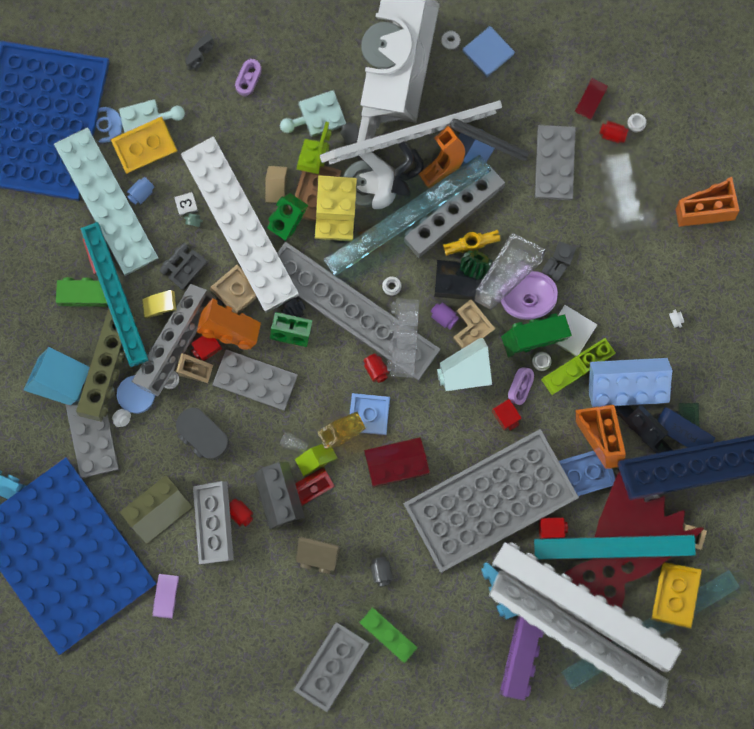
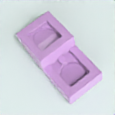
(165, 596)

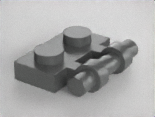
(188, 268)

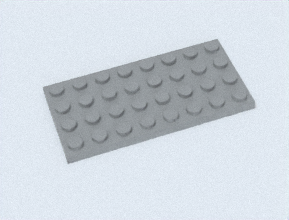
(490, 500)

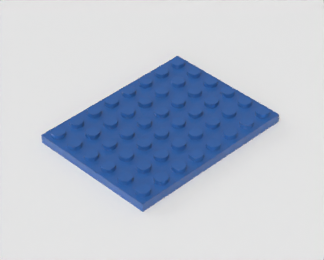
(43, 101)
(67, 557)

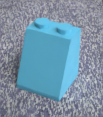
(57, 377)

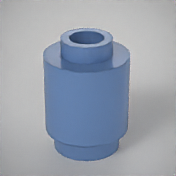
(140, 191)

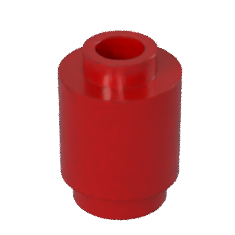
(613, 132)
(376, 368)
(240, 513)

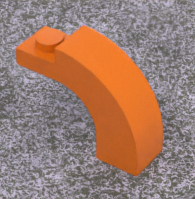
(448, 160)

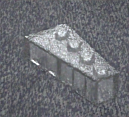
(621, 193)
(510, 267)
(404, 338)

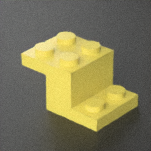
(335, 208)

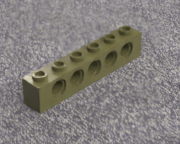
(98, 410)

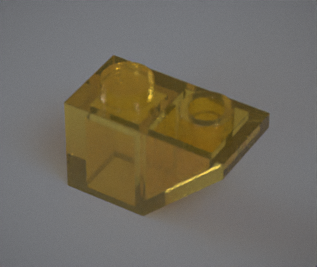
(341, 430)

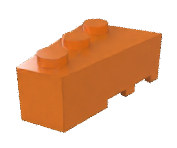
(709, 206)
(228, 326)
(603, 433)

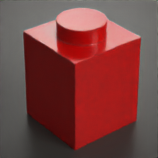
(205, 347)
(507, 415)
(552, 528)

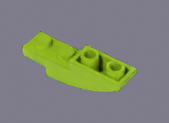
(577, 366)

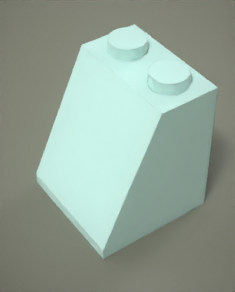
(466, 367)

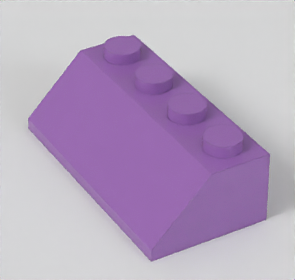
(520, 660)

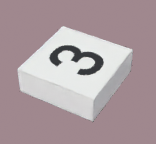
(186, 204)

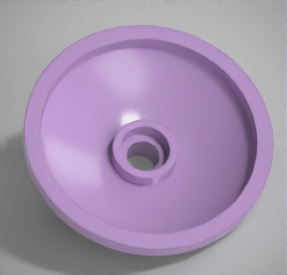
(536, 289)

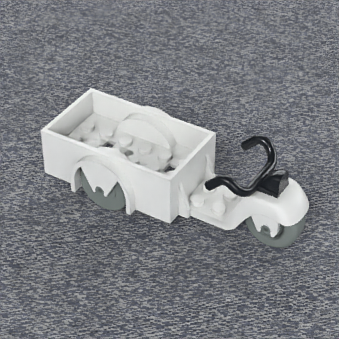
(392, 93)

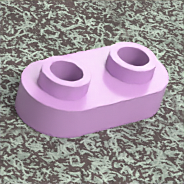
(248, 78)
(521, 385)

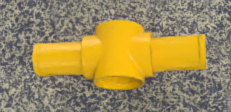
(480, 239)

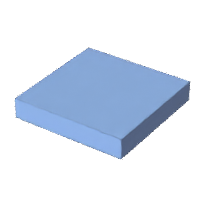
(488, 51)
(372, 411)

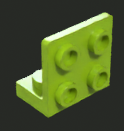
(311, 150)

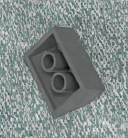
(278, 494)

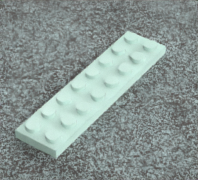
(106, 201)

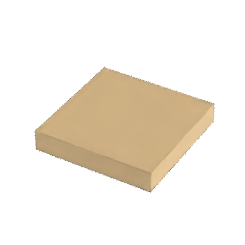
(234, 290)

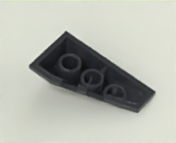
(453, 283)

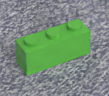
(80, 293)
(388, 635)

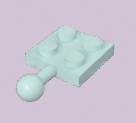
(144, 112)
(315, 114)

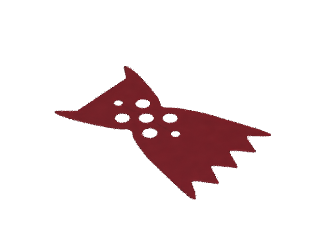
(625, 519)

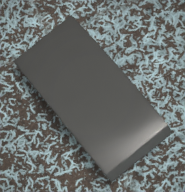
(195, 57)

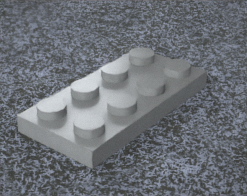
(555, 162)
(255, 380)
(92, 443)
(213, 522)
(331, 667)

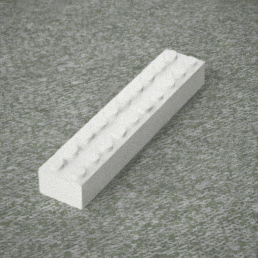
(587, 608)

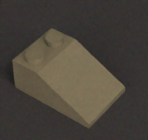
(317, 554)

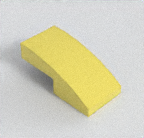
(159, 303)

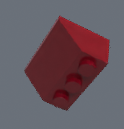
(396, 462)

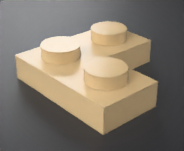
(477, 324)

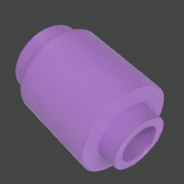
(444, 315)

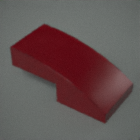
(591, 98)

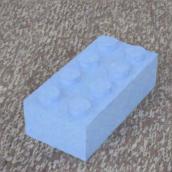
(630, 382)

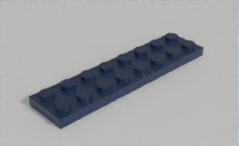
(688, 467)

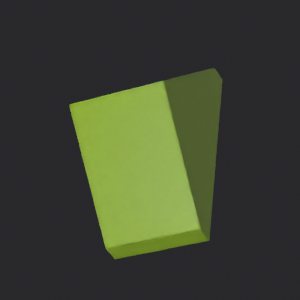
(315, 458)

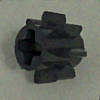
(294, 308)

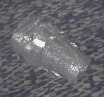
(292, 442)

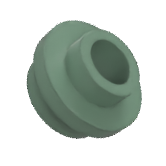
(193, 220)

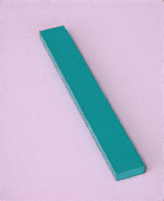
(114, 294)
(615, 547)

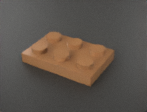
(308, 189)

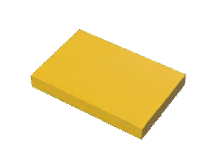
(144, 145)
(676, 595)

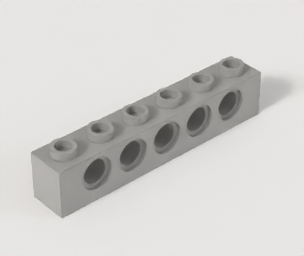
(422, 245)
(172, 341)

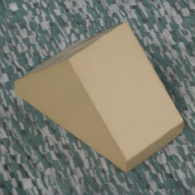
(275, 183)
(194, 368)

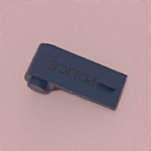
(683, 430)

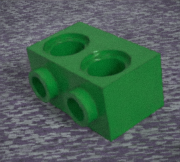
(290, 219)
(291, 329)

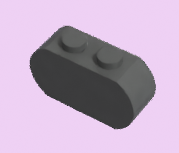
(202, 434)

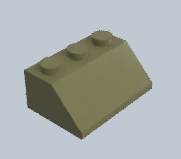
(156, 509)

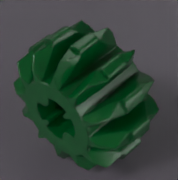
(475, 264)

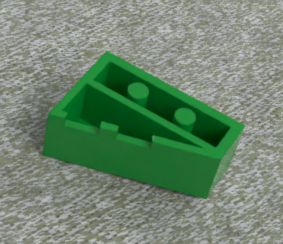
(536, 334)

